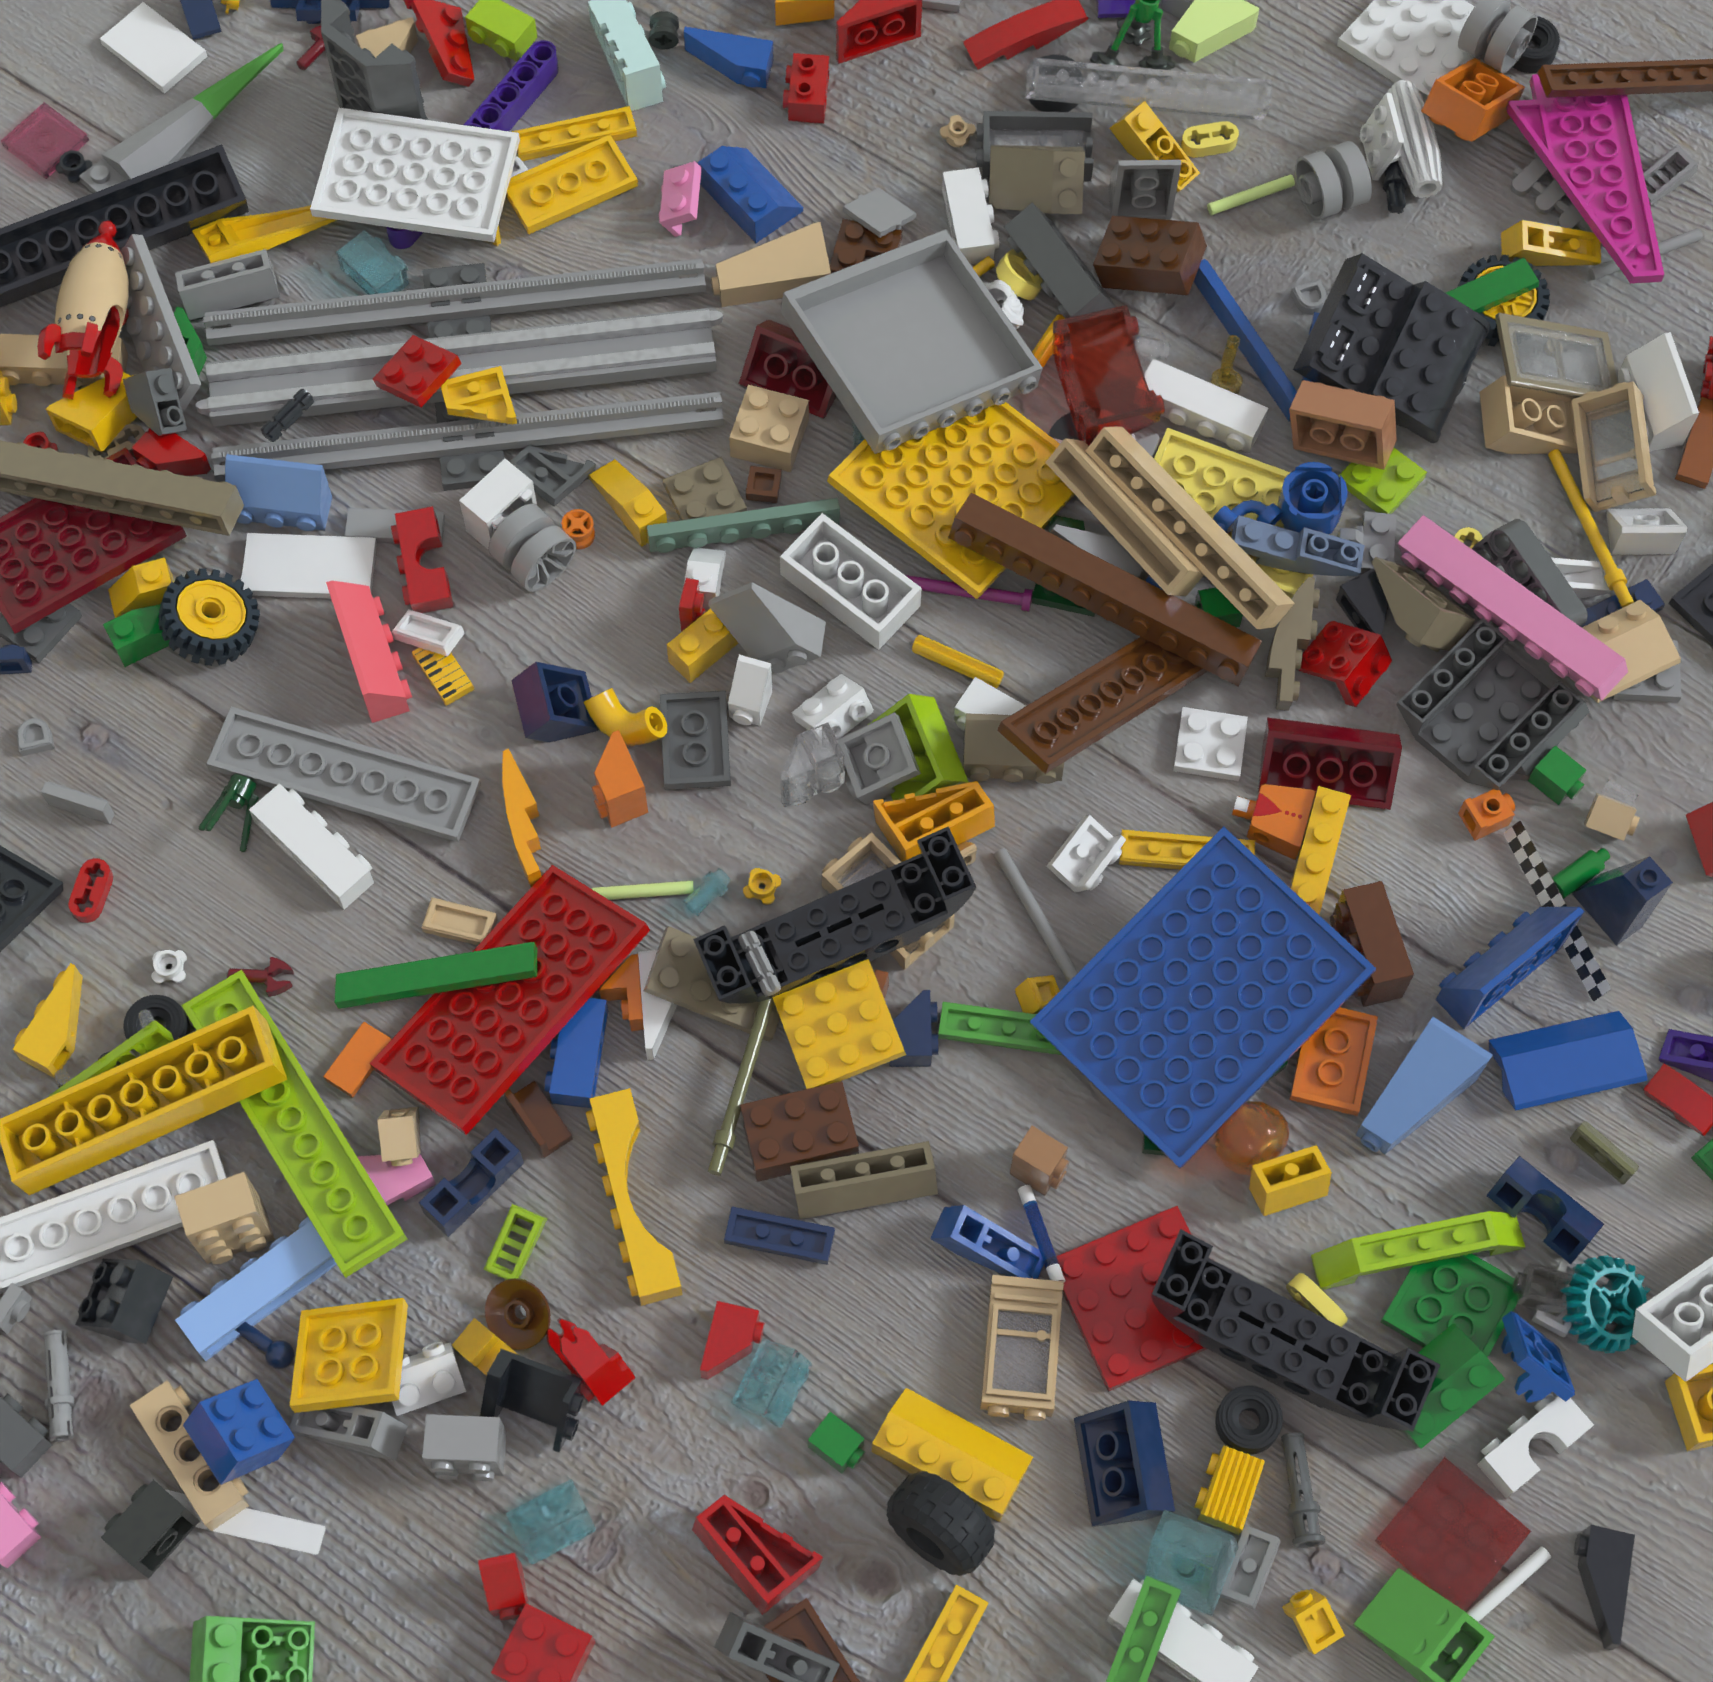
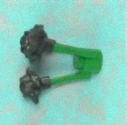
(1135, 31)

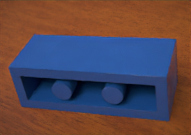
(578, 1056)

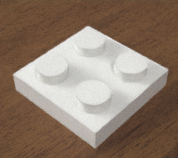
(1210, 744)

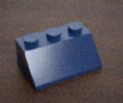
(747, 191)

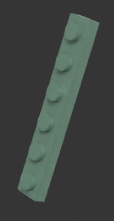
(739, 525)

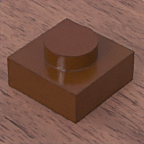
(763, 484)

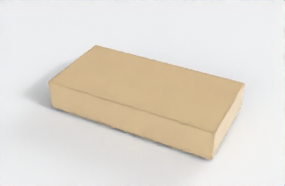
(458, 921)

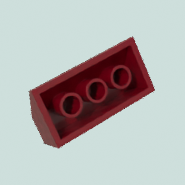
(1333, 758)

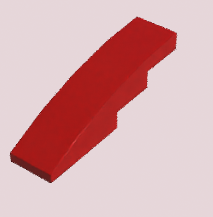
(1031, 27)

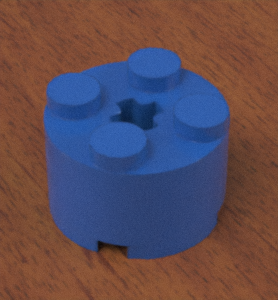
(1312, 498)

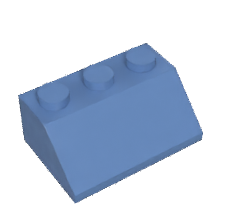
(280, 492)

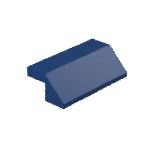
(1568, 1060)

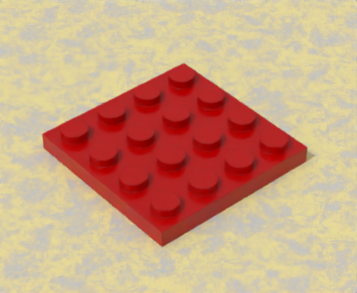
(1112, 1302)

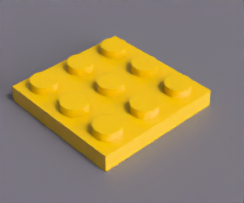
(839, 1025)
(349, 1355)

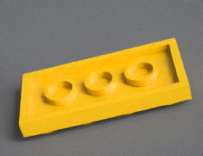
(570, 184)

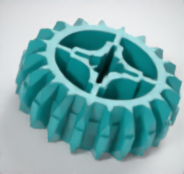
(1594, 1307)

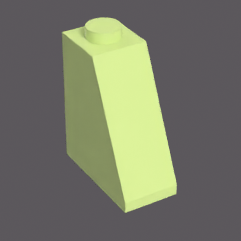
(1210, 26)

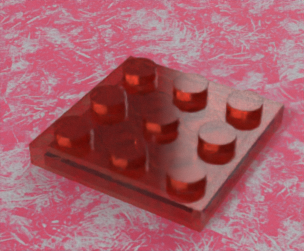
(1453, 1535)

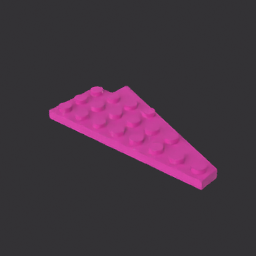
(1597, 163)

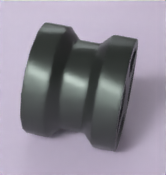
(664, 30)

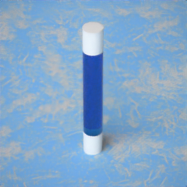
(1040, 1233)

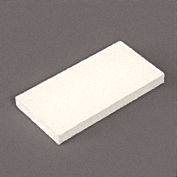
(304, 563)

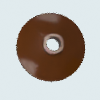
(506, 1319)

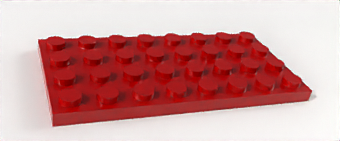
(478, 1040)

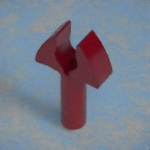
(314, 51)
(266, 976)

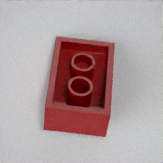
(876, 26)

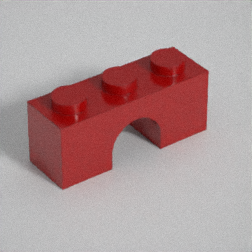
(417, 533)

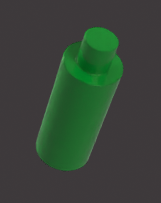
(1580, 871)

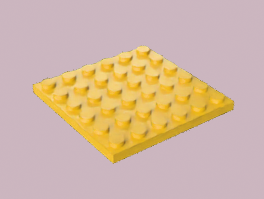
(928, 480)

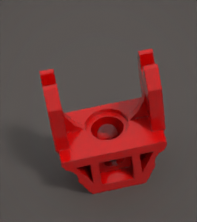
(598, 1366)

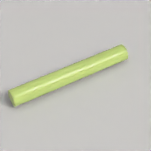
(1250, 194)
(646, 890)

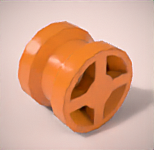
(579, 521)

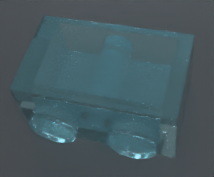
(372, 266)

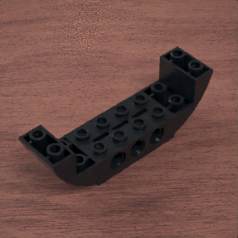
(847, 924)
(1289, 1341)

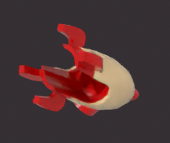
(90, 287)

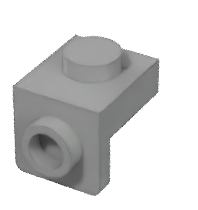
(13, 1307)

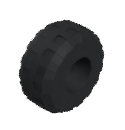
(940, 1523)

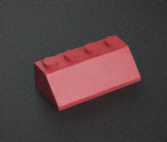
(369, 649)

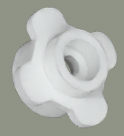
(164, 958)

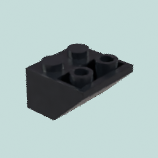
(124, 1300)

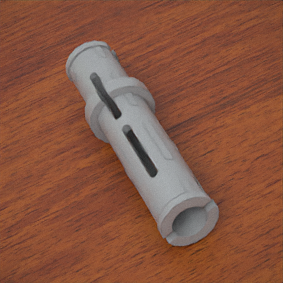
(59, 1398)

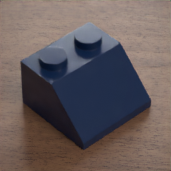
(552, 702)

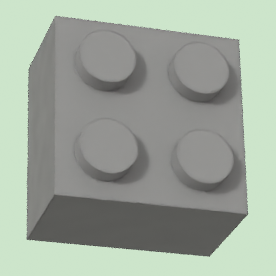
(464, 1446)

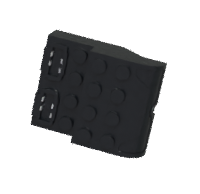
(1394, 343)

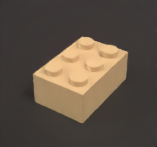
(224, 1218)

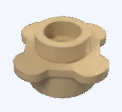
(957, 138)

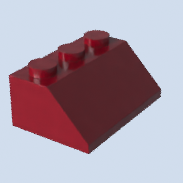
(784, 366)

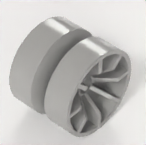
(1497, 32)
(1333, 180)
(532, 547)

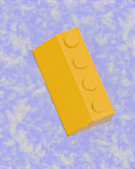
(934, 1440)

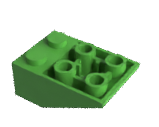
(1423, 1630)
(251, 1650)

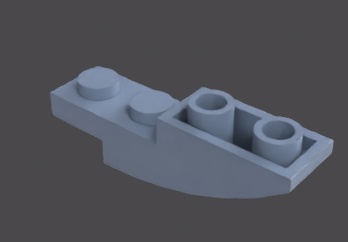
(1298, 552)

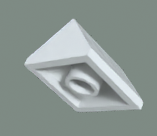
(1644, 531)

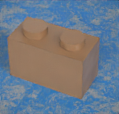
(1039, 1161)

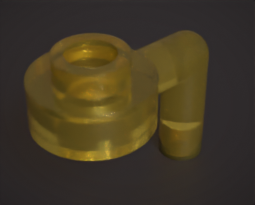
(1225, 376)

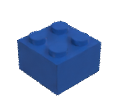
(238, 1431)

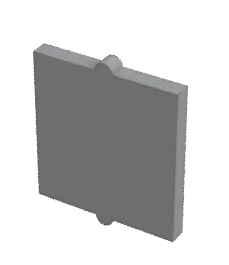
(879, 212)

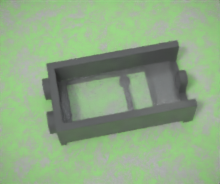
(1034, 129)

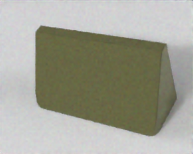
(1604, 1152)

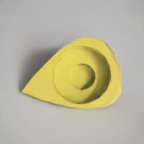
(1017, 275)

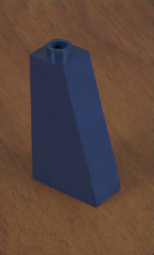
(1624, 897)

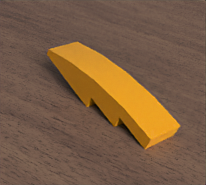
(520, 810)

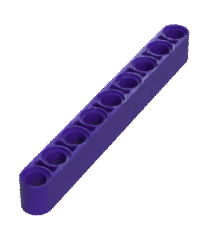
(503, 107)

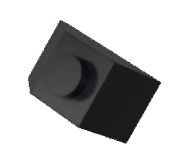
(1364, 602)

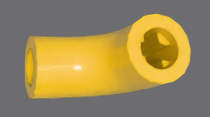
(634, 728)

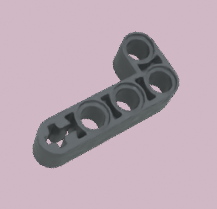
(1531, 566)

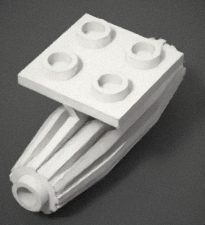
(1403, 134)

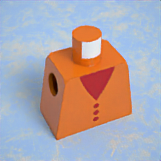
(1277, 817)

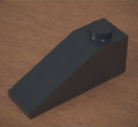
(1605, 1573)

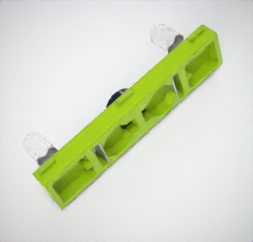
(147, 1039)

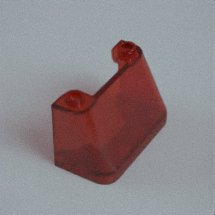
(1103, 373)

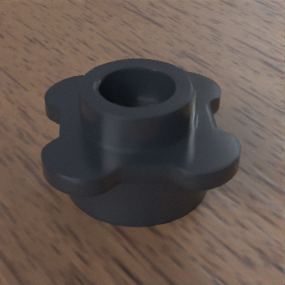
(68, 161)

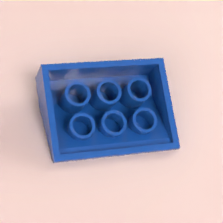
(1506, 962)

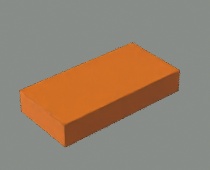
(352, 1064)

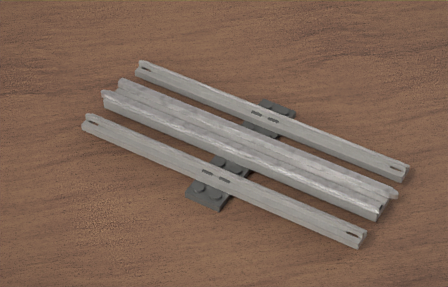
(458, 314)

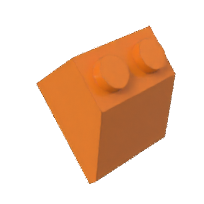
(618, 785)

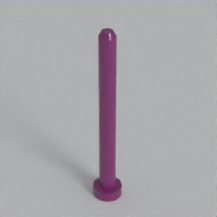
(991, 594)

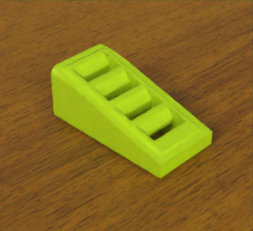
(503, 1238)

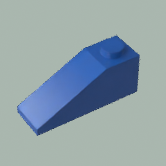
(735, 56)
(986, 1243)

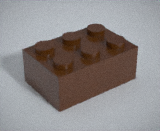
(1150, 255)
(1369, 925)
(798, 1129)

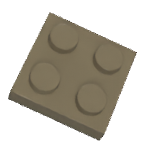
(704, 491)

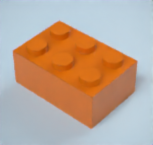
(1471, 99)

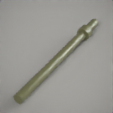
(725, 1137)

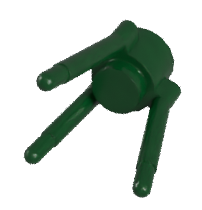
(236, 794)

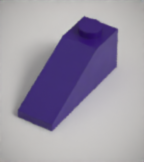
(1689, 1053)

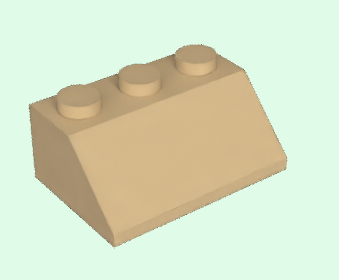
(1638, 637)

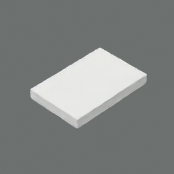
(153, 47)

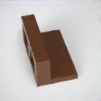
(538, 1118)

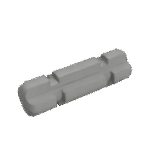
(759, 963)

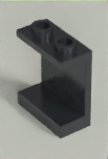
(533, 1392)

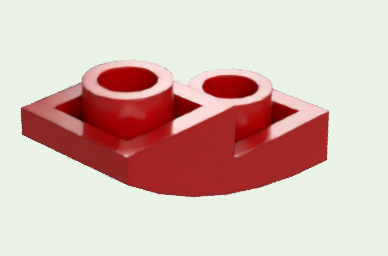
(1683, 1098)

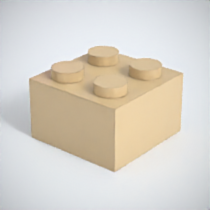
(769, 428)

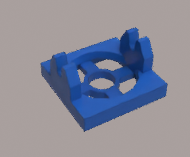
(1544, 1370)

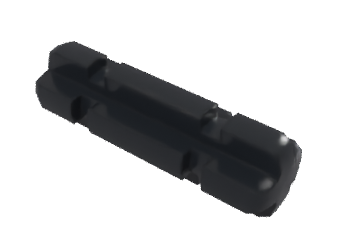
(287, 415)

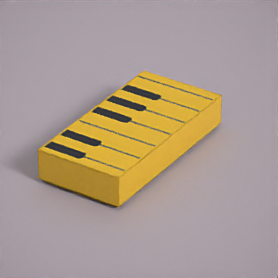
(444, 675)

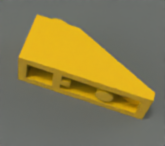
(1550, 245)
(628, 499)

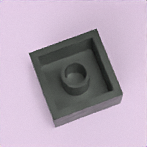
(149, 1528)

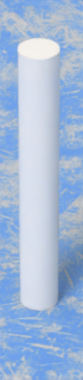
(1509, 1584)

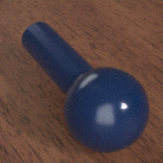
(278, 1353)

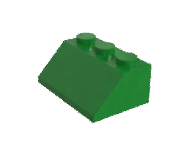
(1459, 1384)

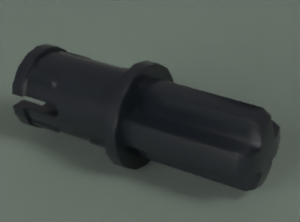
(1395, 188)

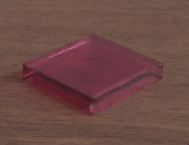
(44, 139)

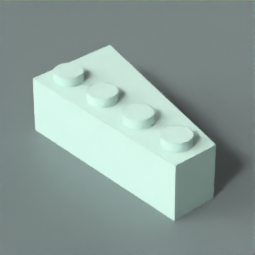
(627, 52)

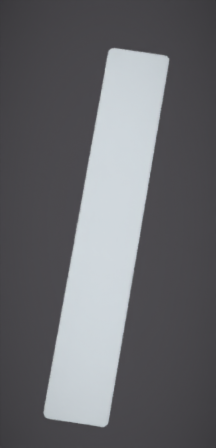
(266, 1528)

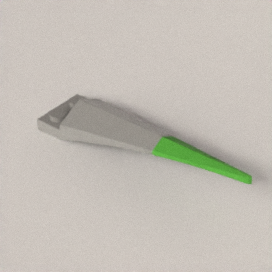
(174, 133)

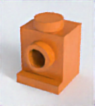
(1481, 820)

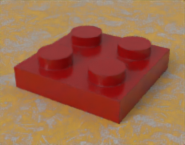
(417, 371)

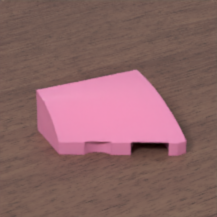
(397, 1181)

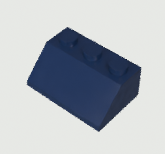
(1124, 1463)

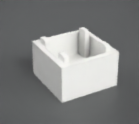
(495, 499)

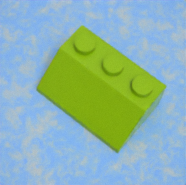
(929, 744)

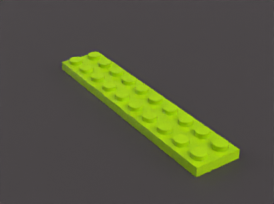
(308, 1144)

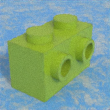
(501, 28)

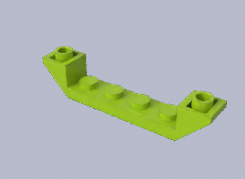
(1416, 1245)

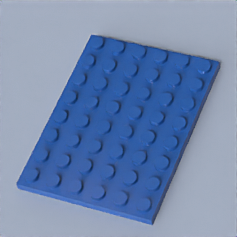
(1202, 997)

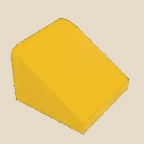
(1036, 993)

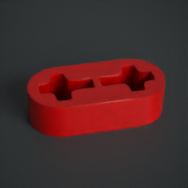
(83, 888)

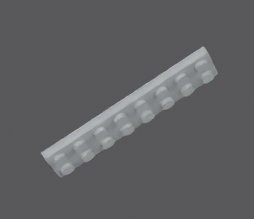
(345, 774)

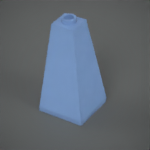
(1428, 1079)

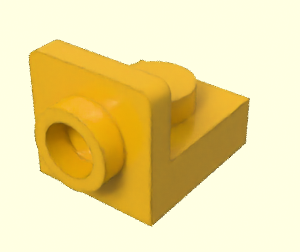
(1314, 1619)

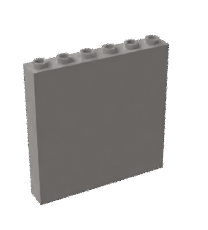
(911, 341)

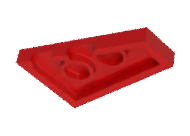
(447, 39)

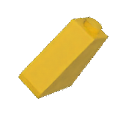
(92, 415)

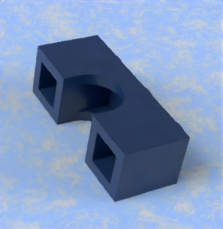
(456, 1200)
(1567, 1222)

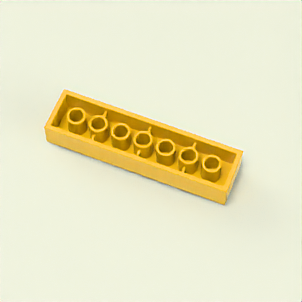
(140, 1100)

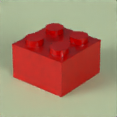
(542, 1650)

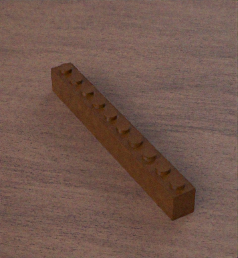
(1104, 589)

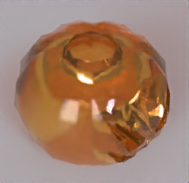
(1251, 1137)

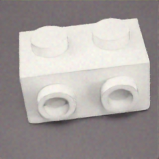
(838, 703)
(1086, 855)
(428, 1378)

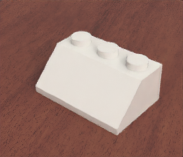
(1666, 391)

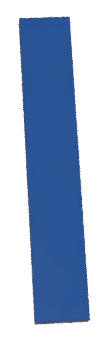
(1250, 342)

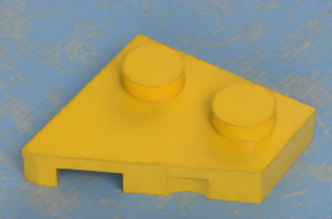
(479, 396)

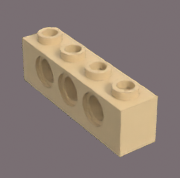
(153, 1413)

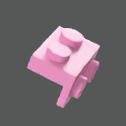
(680, 196)

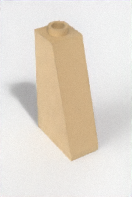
(772, 268)

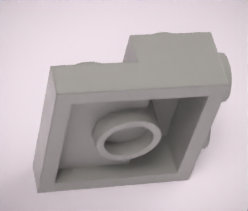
(878, 759)

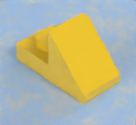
(479, 1345)

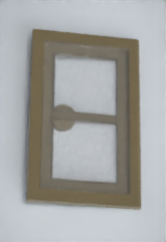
(1555, 356)

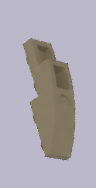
(1292, 633)

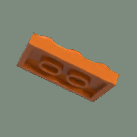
(1335, 1062)

